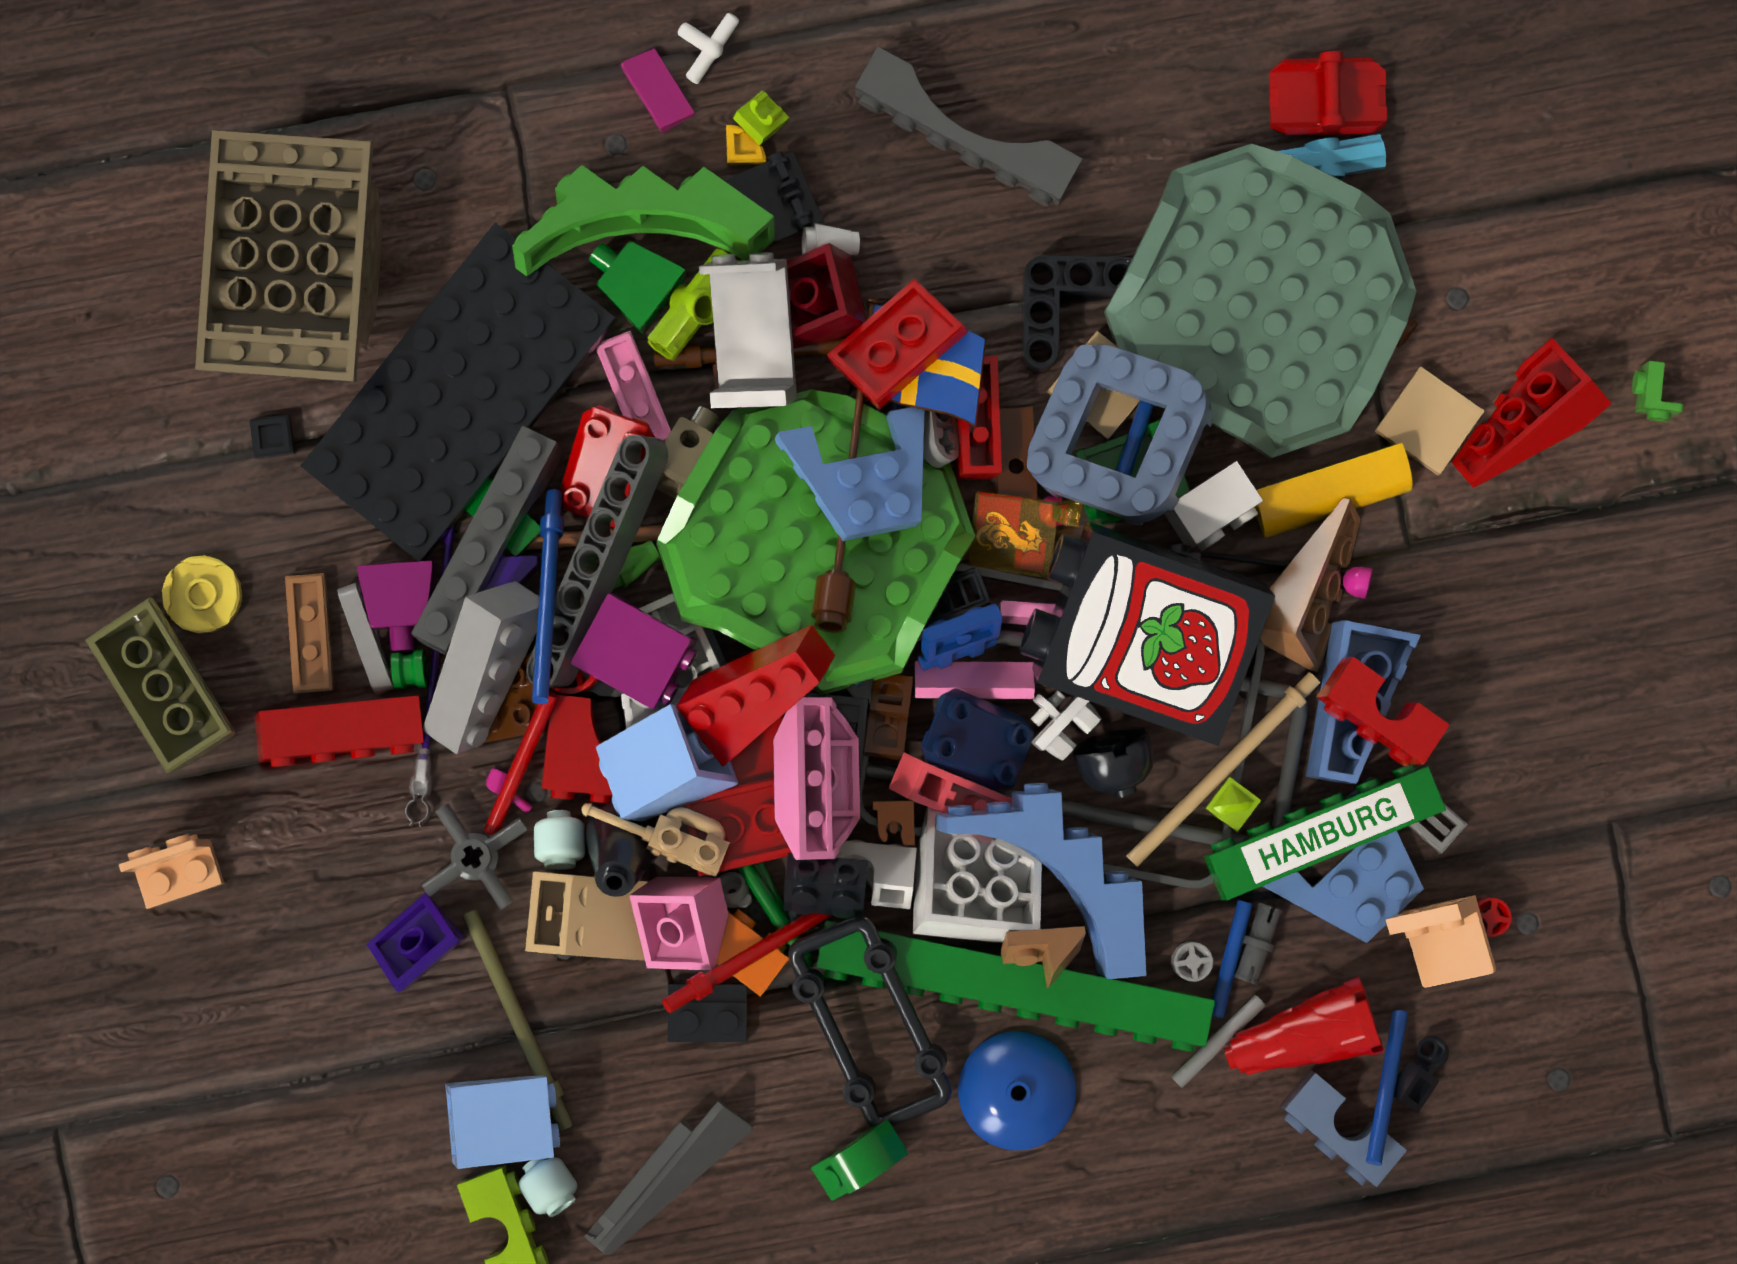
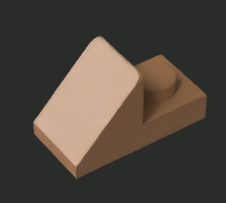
(1051, 946)

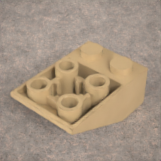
(579, 920)

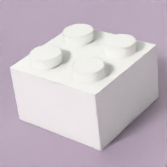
(1213, 506)

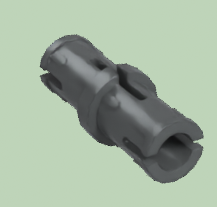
(1258, 943)

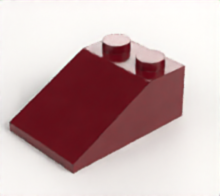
(823, 296)

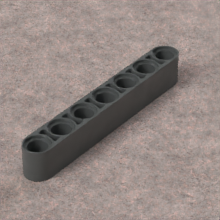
(610, 548)

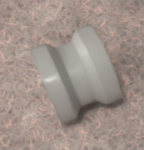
(1199, 966)

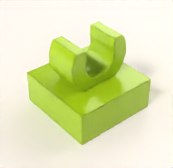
(761, 117)

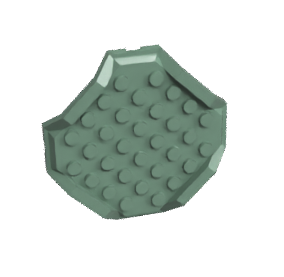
(1269, 294)

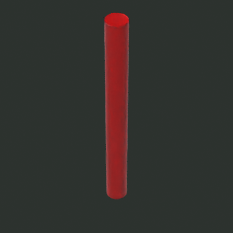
(519, 765)

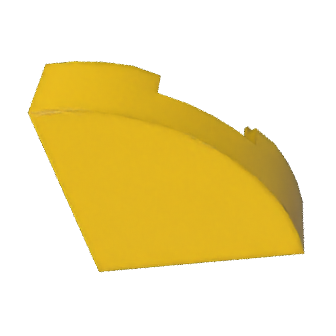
(742, 148)

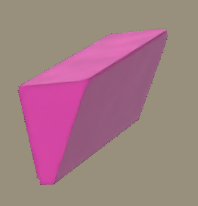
(657, 90)

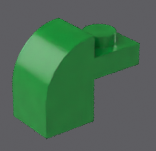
(860, 1161)

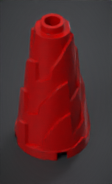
(1316, 1031)

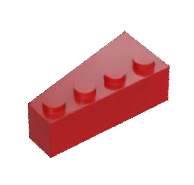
(752, 692)
(338, 729)

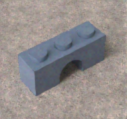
(1313, 1108)

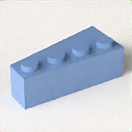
(1336, 748)

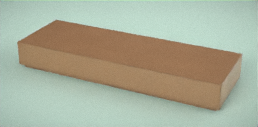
(309, 633)

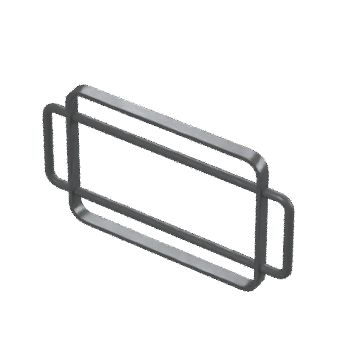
(1252, 685)

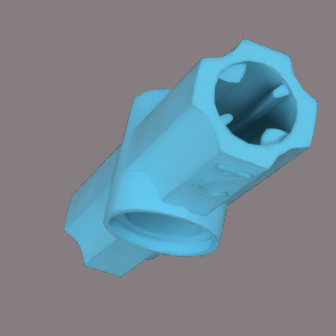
(1343, 156)

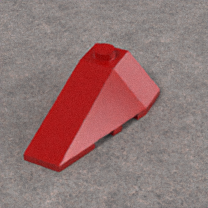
(1540, 409)

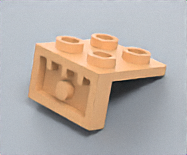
(174, 872)
(1446, 940)

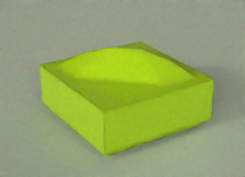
(1232, 804)

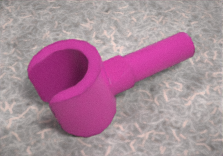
(494, 783)

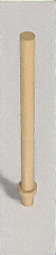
(1294, 697)

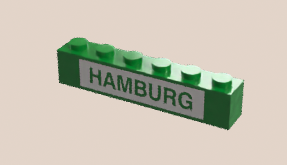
(1323, 832)

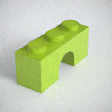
(496, 1196)

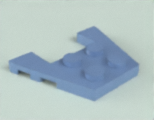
(870, 491)
(1359, 889)

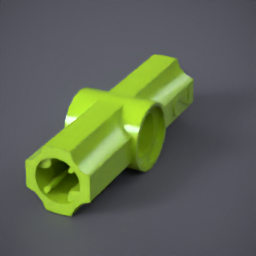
(688, 311)

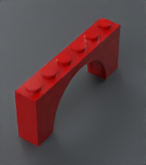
(573, 760)

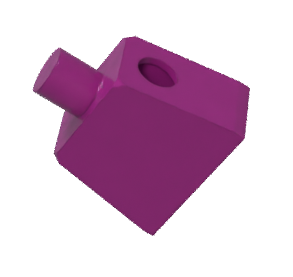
(397, 597)

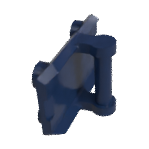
(977, 740)

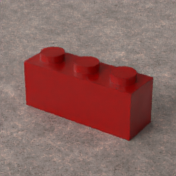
(981, 445)

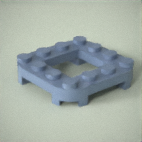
(1169, 452)

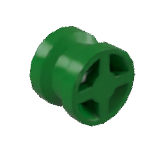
(409, 669)

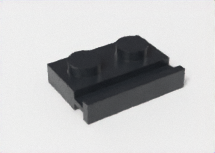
(713, 1018)

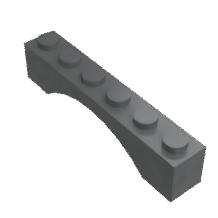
(1037, 166)
(512, 493)

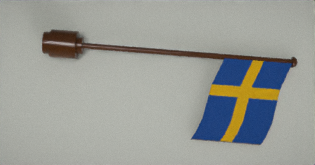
(945, 387)

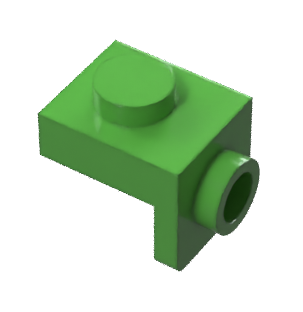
(1648, 386)

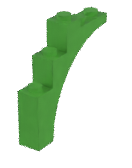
(644, 203)

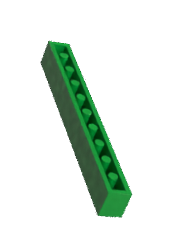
(1071, 998)

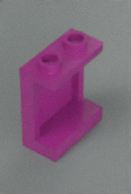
(635, 652)

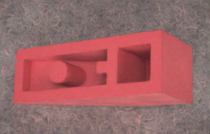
(940, 788)

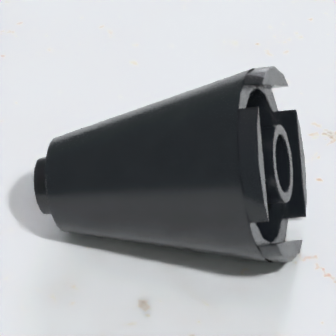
(617, 855)

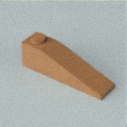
(1307, 589)

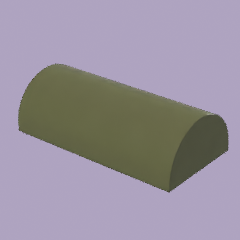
(160, 686)

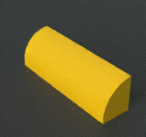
(1317, 493)

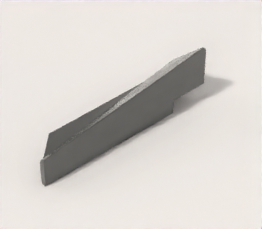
(667, 1173)

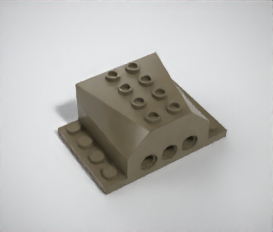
(288, 256)

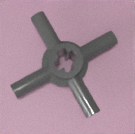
(460, 853)

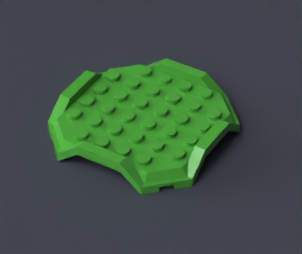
(754, 541)

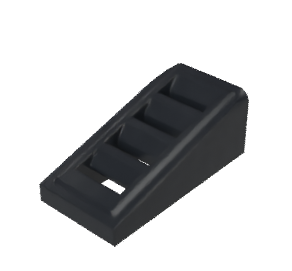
(978, 588)

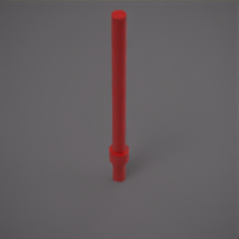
(702, 984)

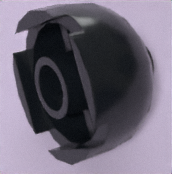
(1116, 762)

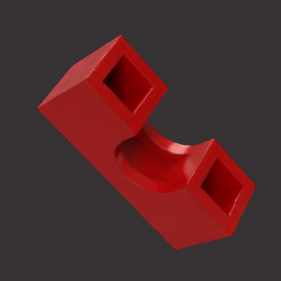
(1352, 695)

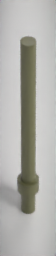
(515, 1013)

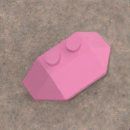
(816, 778)

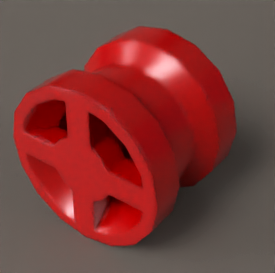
(1497, 917)

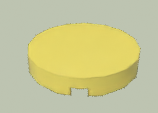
(202, 594)

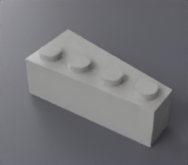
(481, 664)

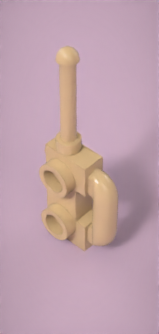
(671, 842)

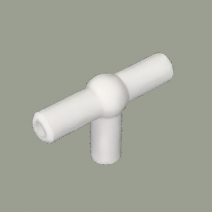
(711, 47)

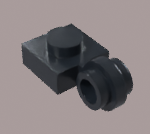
(1416, 1081)

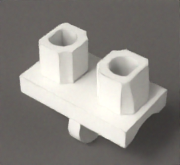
(1051, 736)

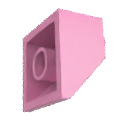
(680, 921)

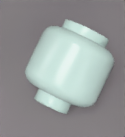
(559, 840)
(548, 1186)

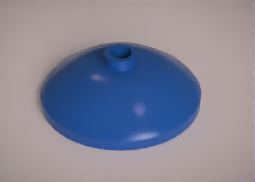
(1011, 1061)

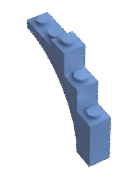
(1108, 905)

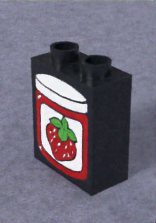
(1147, 631)

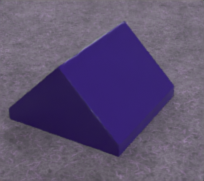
(414, 943)

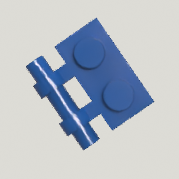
(960, 637)

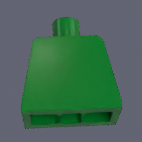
(636, 281)

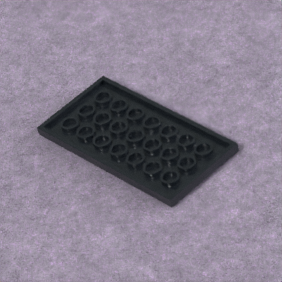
(457, 394)

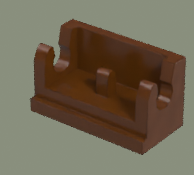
(896, 813)

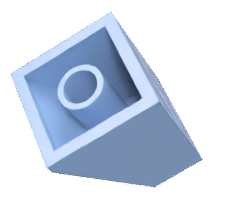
(660, 766)
(501, 1121)

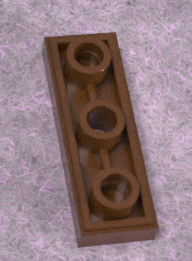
(1016, 435)

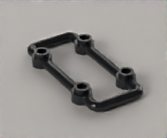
(880, 959)

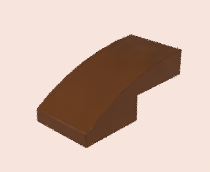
(888, 717)

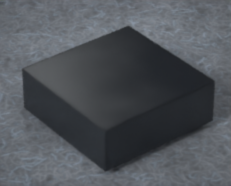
(272, 436)

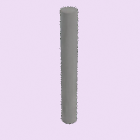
(1218, 1041)

